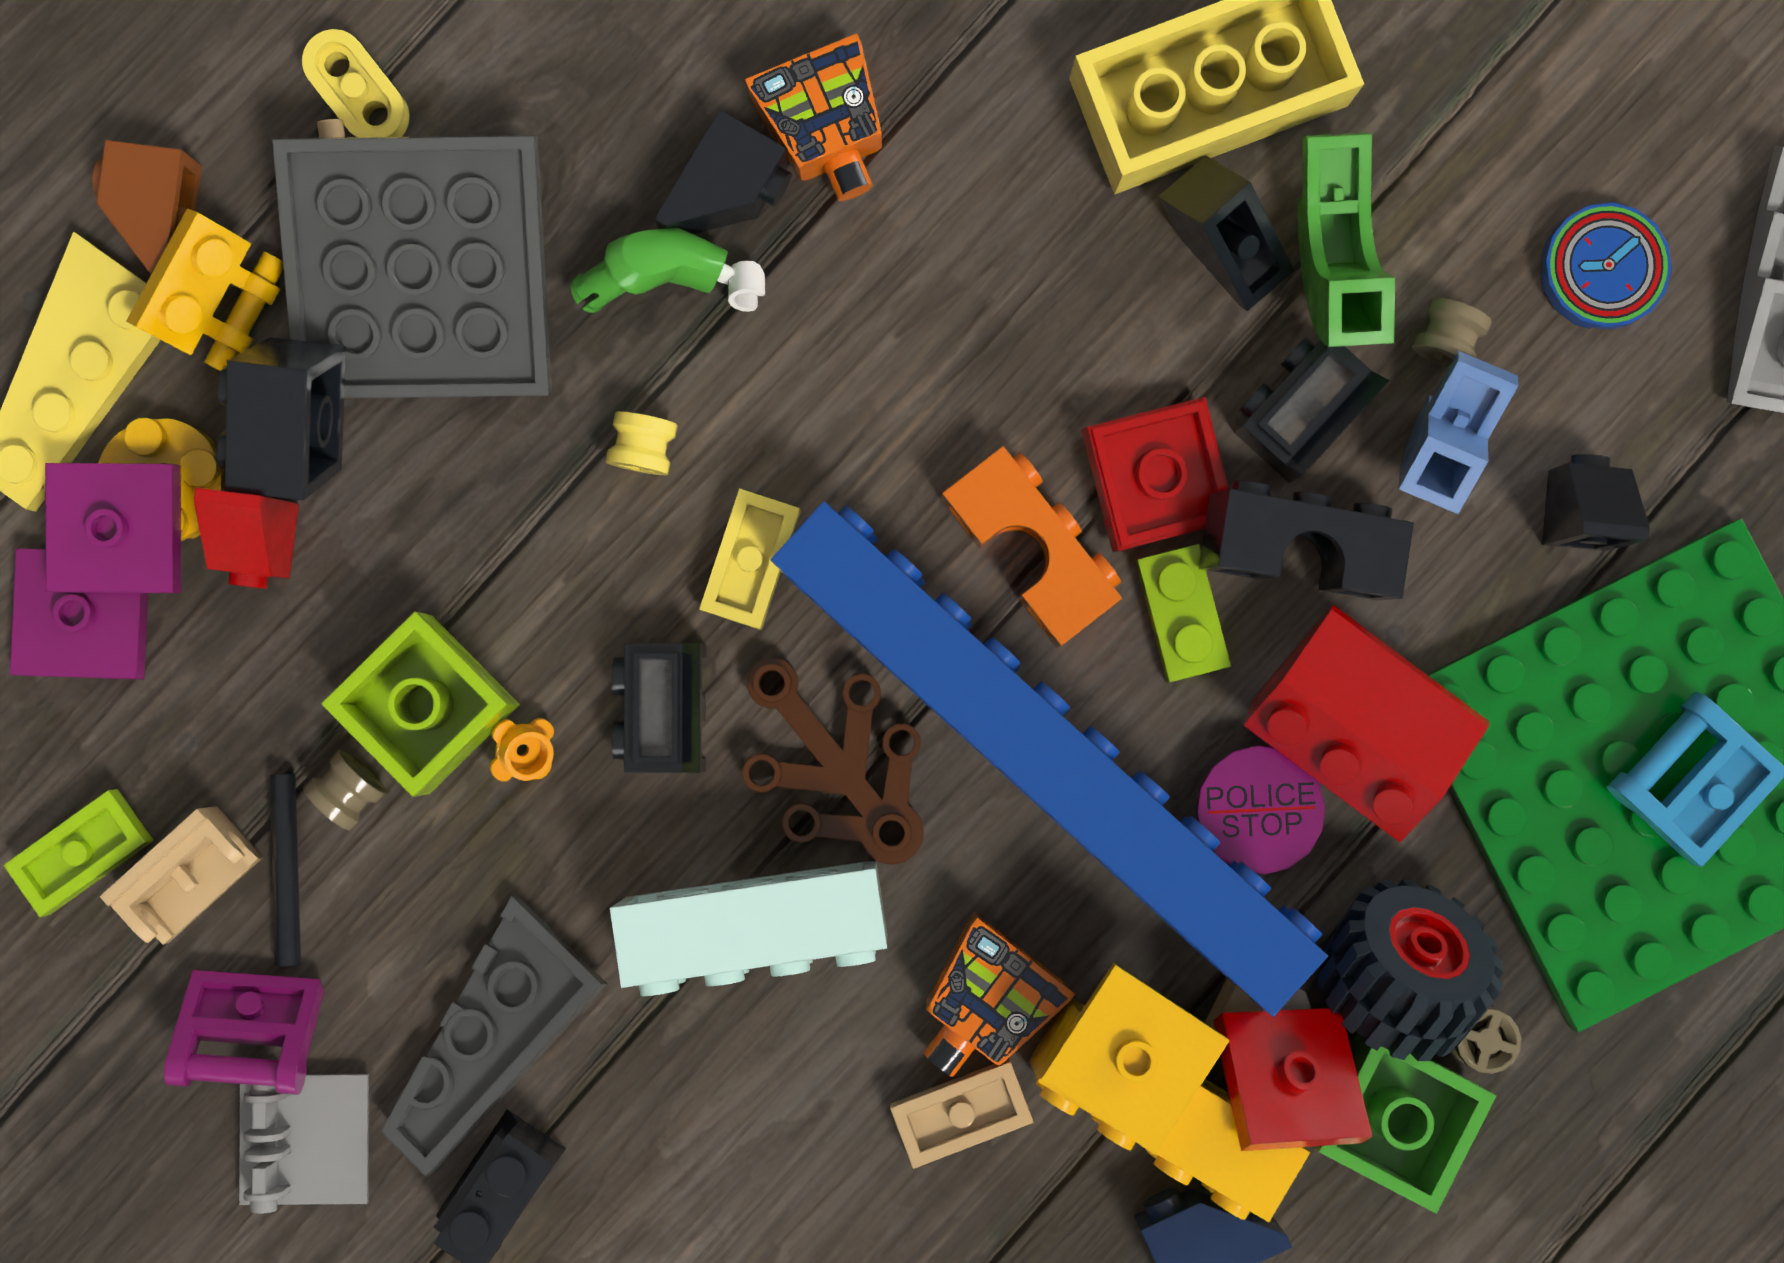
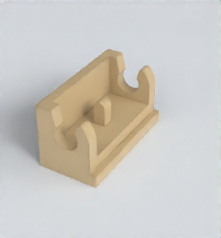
(182, 875)

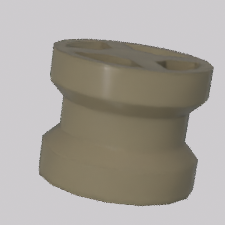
(1450, 329)
(344, 790)
(1495, 1044)

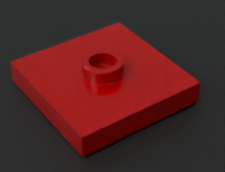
(1155, 472)
(1292, 1079)

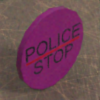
(1261, 809)

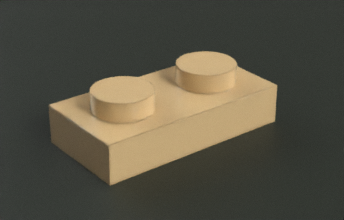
(961, 1113)

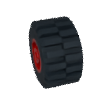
(1410, 970)

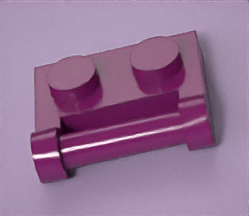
(245, 1011)

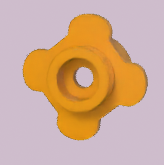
(534, 762)

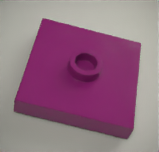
(113, 527)
(74, 630)

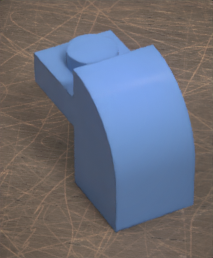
(1453, 432)

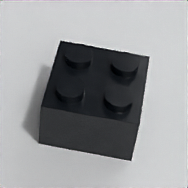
(282, 418)

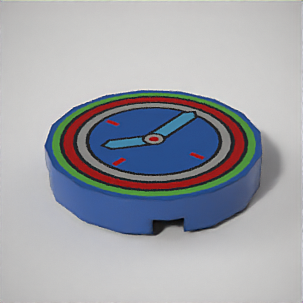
(1605, 266)

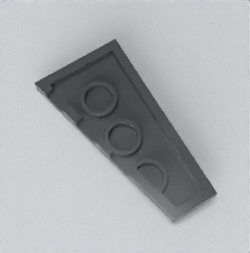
(508, 1015)

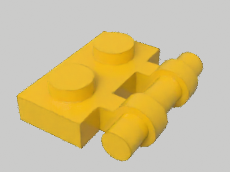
(192, 281)

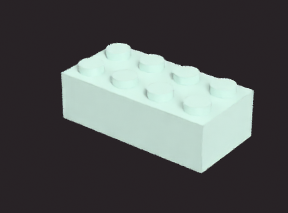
(749, 925)

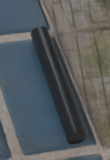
(285, 870)

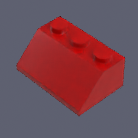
(1366, 723)

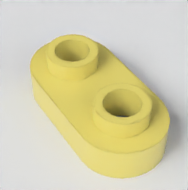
(358, 90)

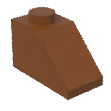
(145, 194)

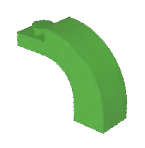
(1341, 275)

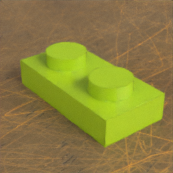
(1182, 614)
(78, 853)

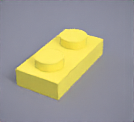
(743, 572)

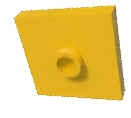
(1134, 1058)

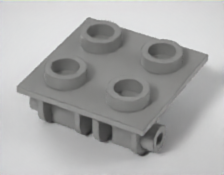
(305, 1144)

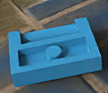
(1713, 794)

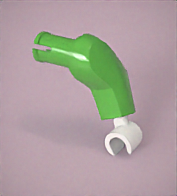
(662, 256)

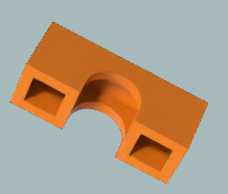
(1003, 498)

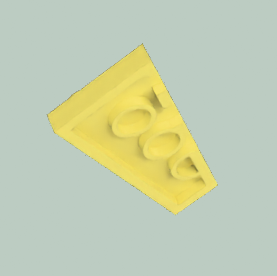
(70, 369)

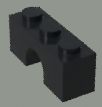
(1359, 550)

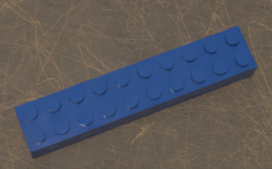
(1049, 760)

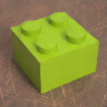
(420, 704)

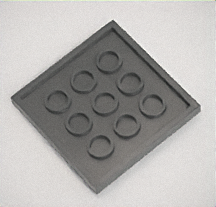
(418, 261)

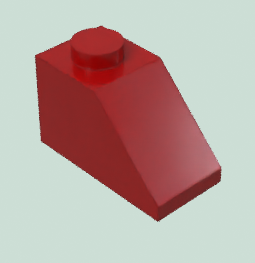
(246, 535)

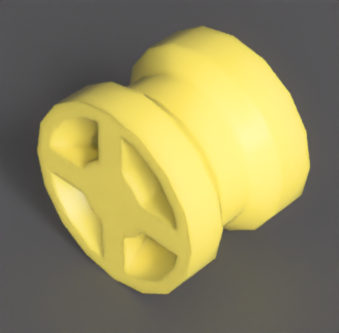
(641, 443)

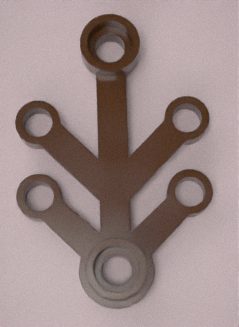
(841, 769)

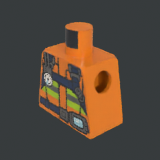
(822, 114)
(990, 998)

